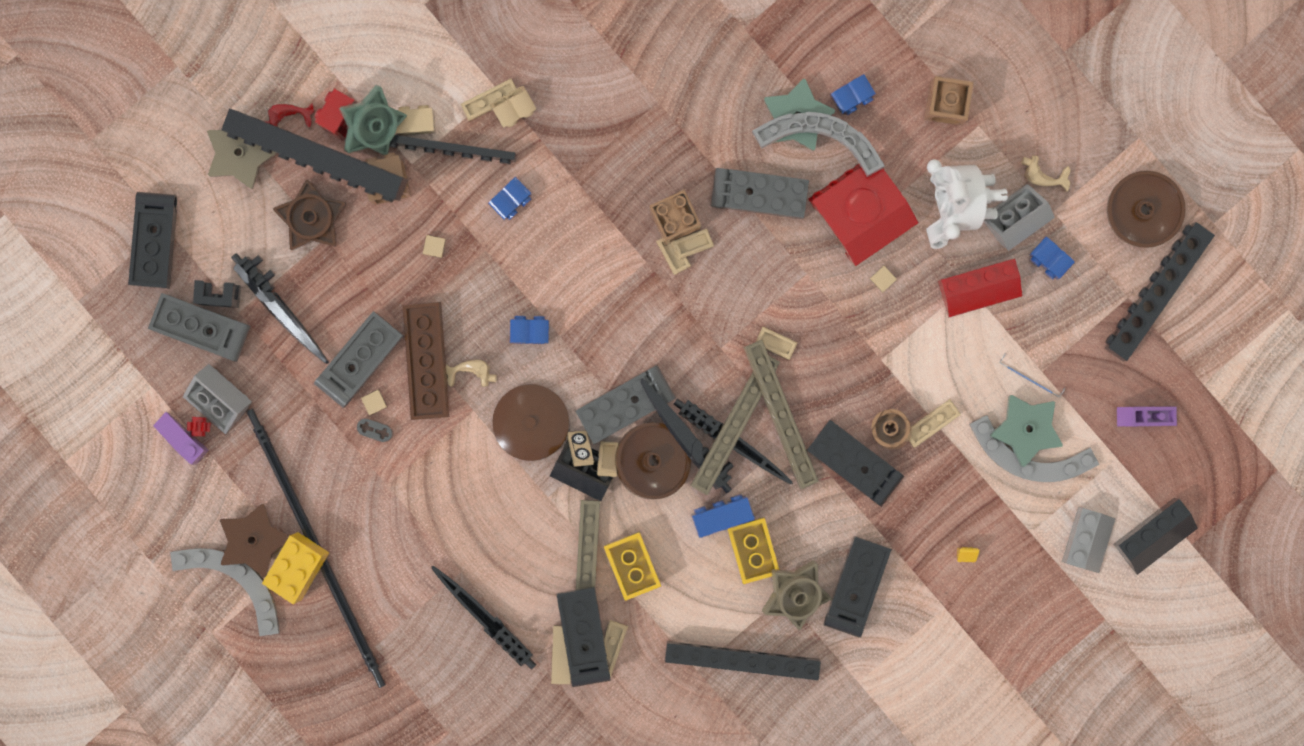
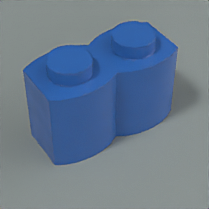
(853, 94)
(510, 199)
(1051, 259)
(529, 331)

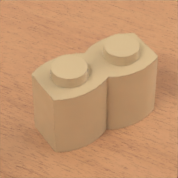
(513, 106)

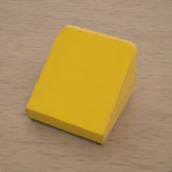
(967, 554)

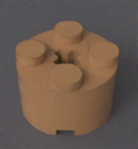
(887, 419)

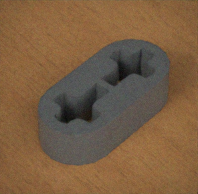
(372, 434)

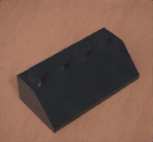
(1156, 535)

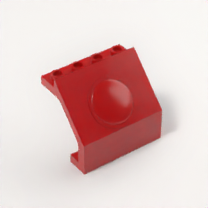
(864, 212)

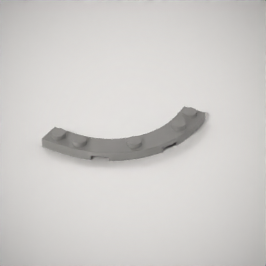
(826, 125)
(1033, 470)
(243, 574)

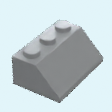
(1019, 217)
(217, 398)
(1088, 540)

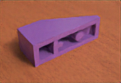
(1146, 416)
(180, 439)

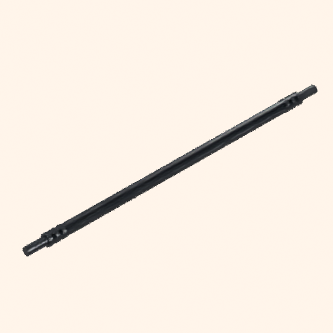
(265, 442)

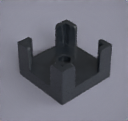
(204, 296)

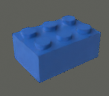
(722, 515)

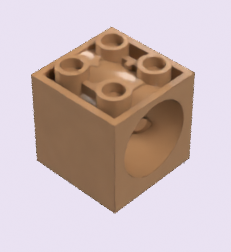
(948, 100)
(393, 164)
(675, 217)

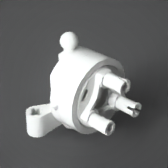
(960, 200)

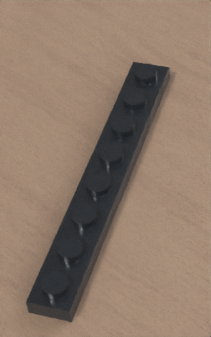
(450, 149)

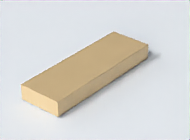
(481, 103)
(933, 422)
(613, 641)
(560, 665)

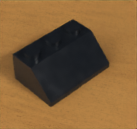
(580, 477)

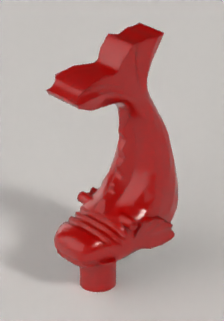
(279, 111)

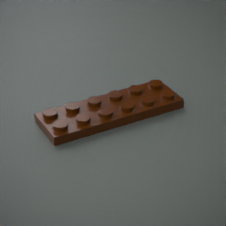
(426, 361)

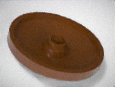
(1146, 209)
(530, 422)
(651, 461)

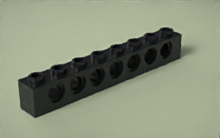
(1201, 239)
(742, 660)

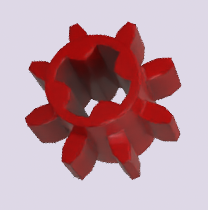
(198, 426)

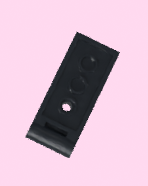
(151, 251)
(847, 457)
(860, 576)
(583, 626)

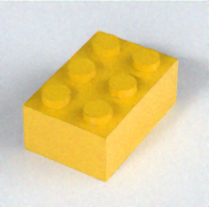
(753, 550)
(632, 566)
(295, 568)

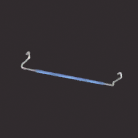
(1032, 381)

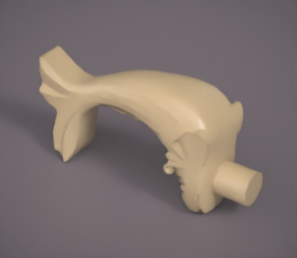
(1036, 176)
(476, 366)

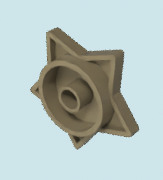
(227, 163)
(796, 594)

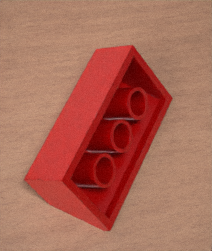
(981, 288)

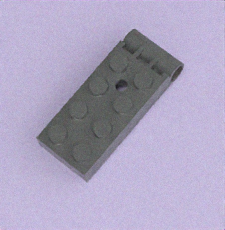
(770, 193)
(191, 325)
(366, 351)
(615, 408)

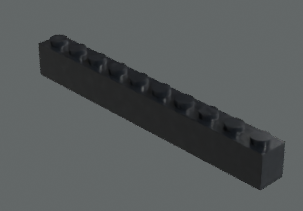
(315, 155)

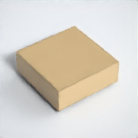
(434, 246)
(883, 279)
(374, 402)

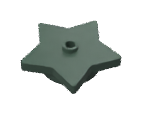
(799, 101)
(371, 123)
(1014, 433)

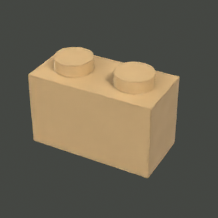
(417, 121)

